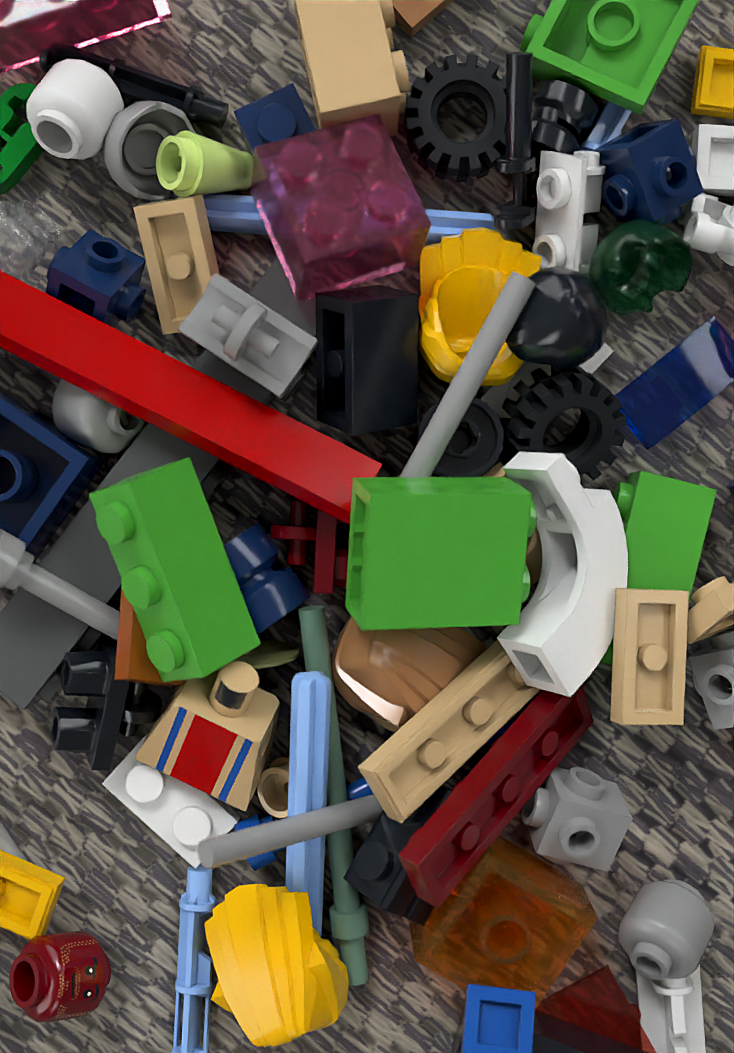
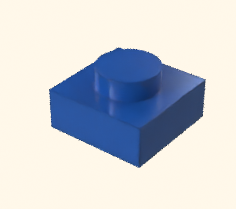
(498, 1020)

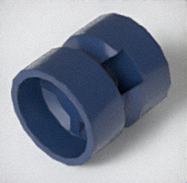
(265, 588)

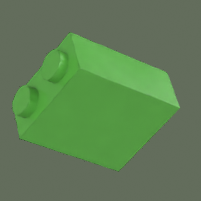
(438, 552)

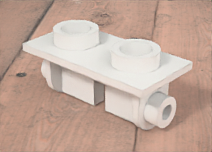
(565, 192)
(672, 1013)

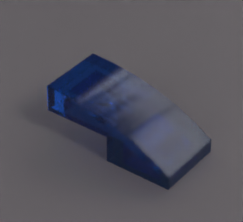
(678, 383)

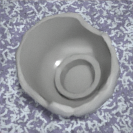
(133, 146)

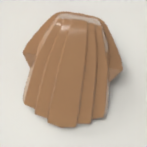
(399, 669)

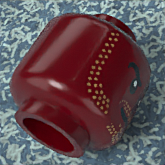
(60, 976)

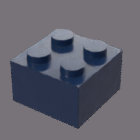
(38, 475)

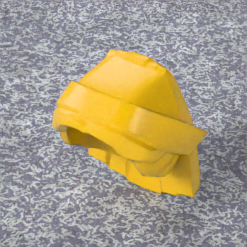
(457, 293)
(274, 965)

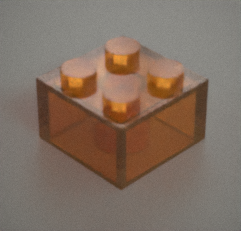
(506, 924)

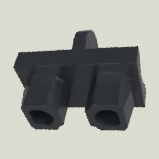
(110, 707)

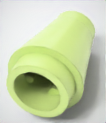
(201, 166)

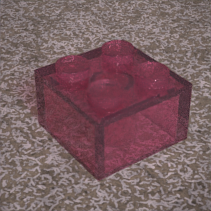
(338, 206)

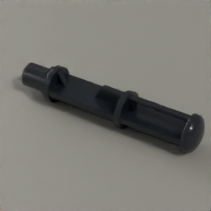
(146, 86)

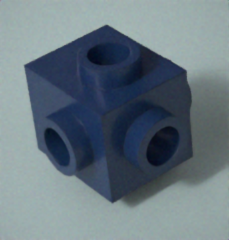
(649, 172)
(98, 278)

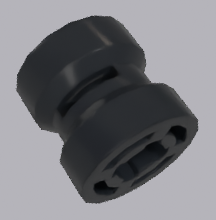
(560, 117)

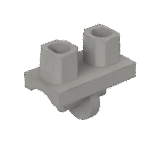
(248, 335)

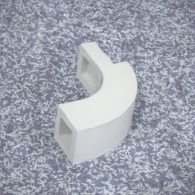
(583, 563)

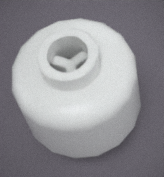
(73, 109)

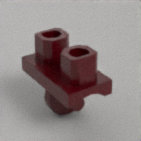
(329, 560)

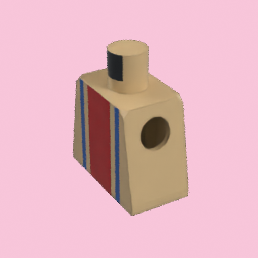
(216, 734)

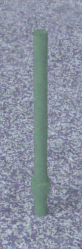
(348, 913)

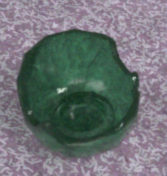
(638, 264)

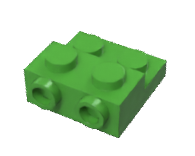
(608, 45)

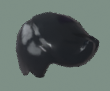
(560, 321)

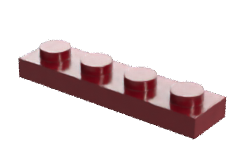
(493, 793)

